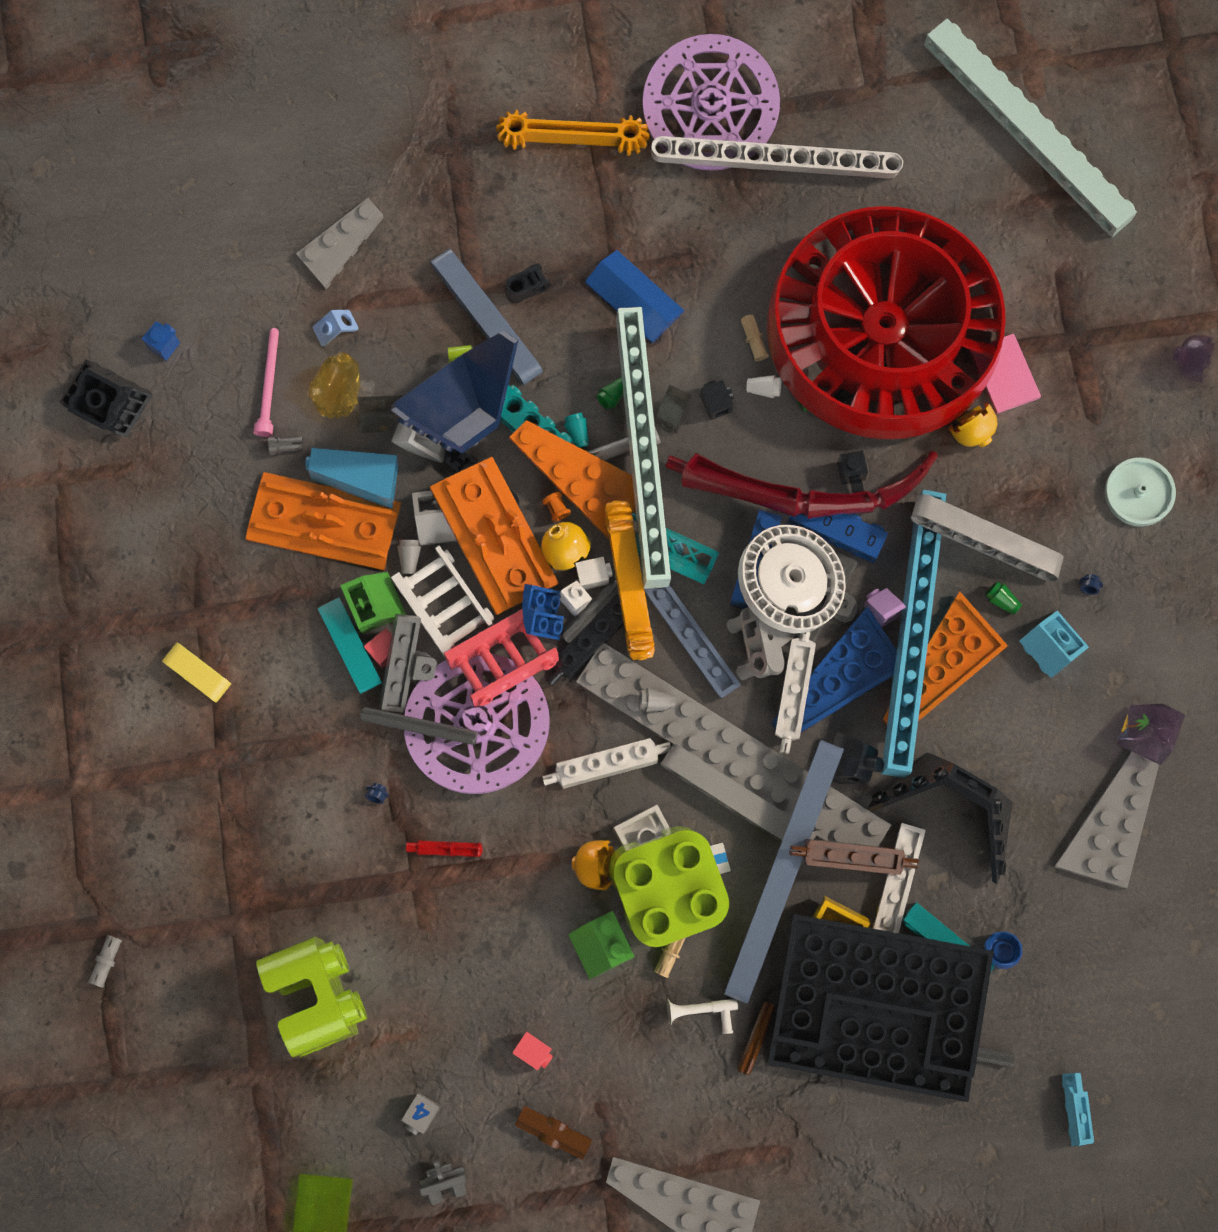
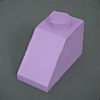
(884, 606)

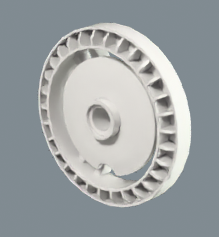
(808, 562)

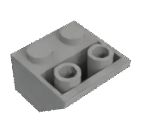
(430, 521)

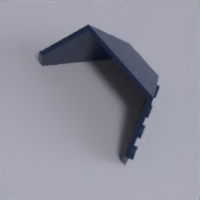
(463, 397)

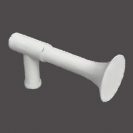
(723, 1006)

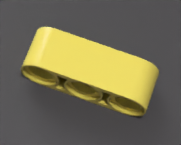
(196, 672)

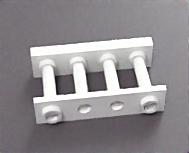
(419, 603)

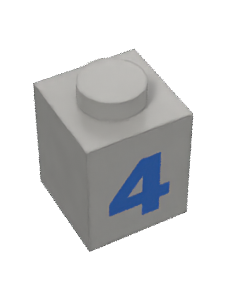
(420, 1114)

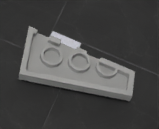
(334, 247)

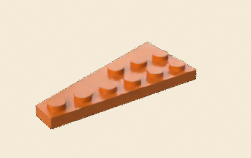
(576, 473)

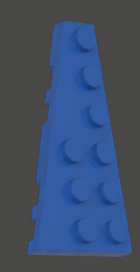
(849, 670)

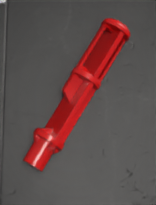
(445, 848)

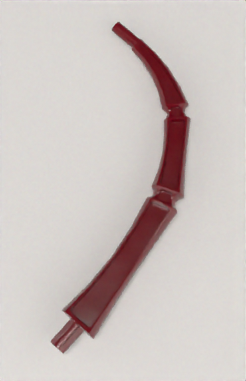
(710, 477)

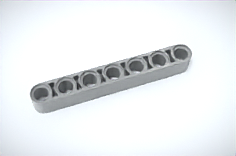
(987, 537)
(727, 792)

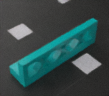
(683, 564)
(927, 926)

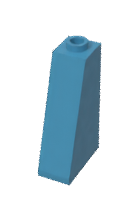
(356, 473)

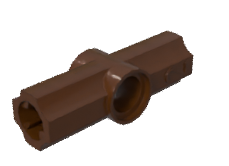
(553, 1132)

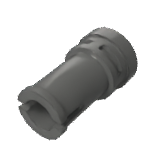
(278, 445)

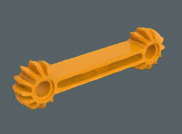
(572, 132)
(629, 580)

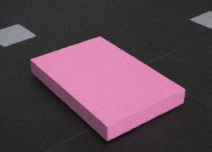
(1011, 381)

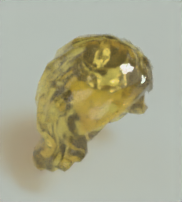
(336, 386)

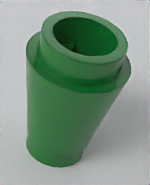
(611, 394)
(1003, 598)

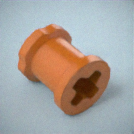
(556, 507)

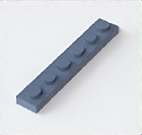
(693, 640)

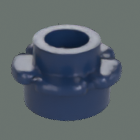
(1090, 584)
(376, 793)

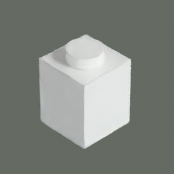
(593, 573)

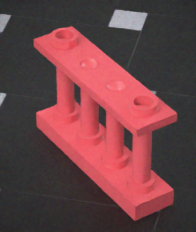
(481, 644)

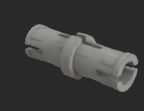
(105, 961)

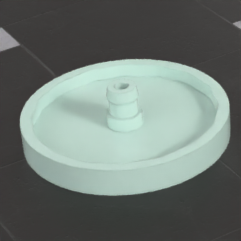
(1140, 492)

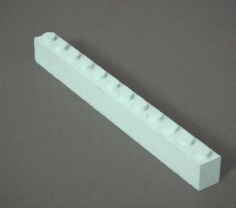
(1030, 128)
(643, 448)

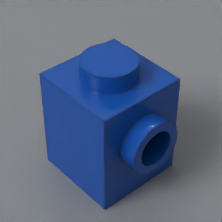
(161, 340)

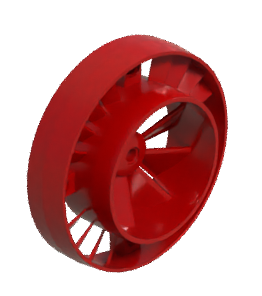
(920, 337)

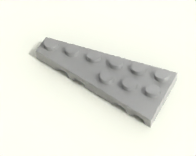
(1112, 831)
(681, 1201)

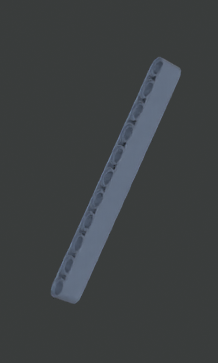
(783, 872)

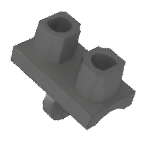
(442, 1178)

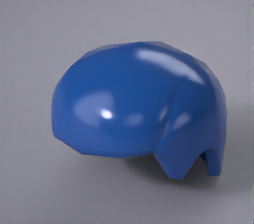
(1006, 949)

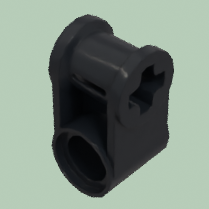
(530, 281)

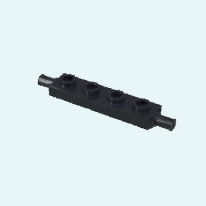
(588, 641)

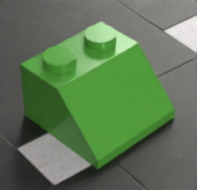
(601, 945)

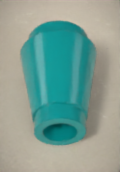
(577, 429)

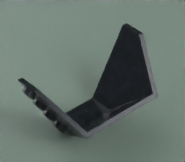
(934, 771)

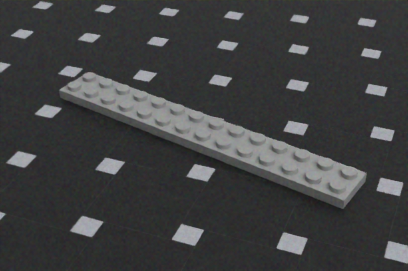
(725, 747)

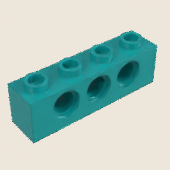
(527, 411)

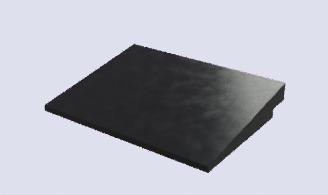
(880, 1008)

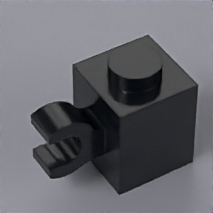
(853, 470)

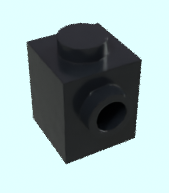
(717, 399)

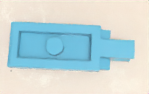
(1077, 1109)

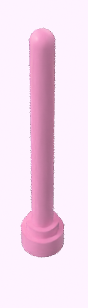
(263, 425)

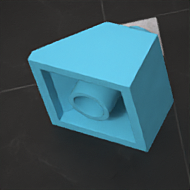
(1053, 644)

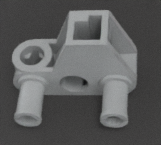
(763, 648)

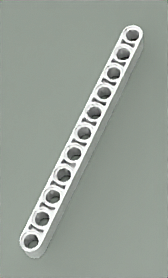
(786, 151)

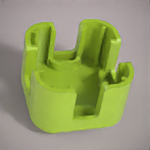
(669, 886)
(336, 1010)

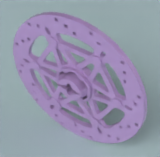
(711, 90)
(485, 730)

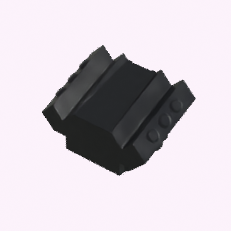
(105, 398)

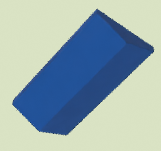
(627, 287)

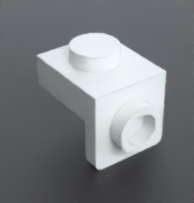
(575, 598)

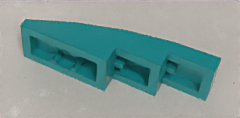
(349, 645)

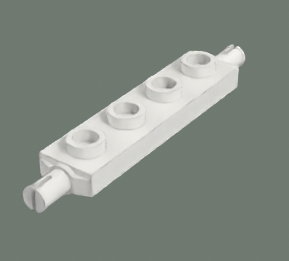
(795, 691)
(606, 763)

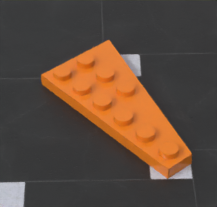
(955, 653)

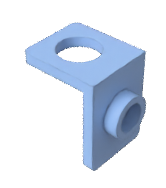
(332, 325)

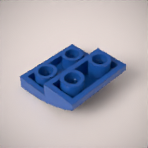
(540, 612)

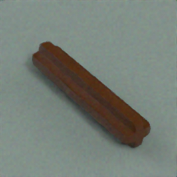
(756, 1038)

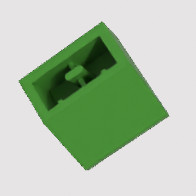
(372, 601)

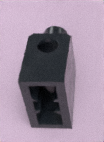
(856, 762)

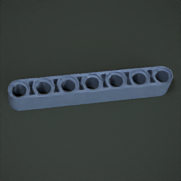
(483, 311)

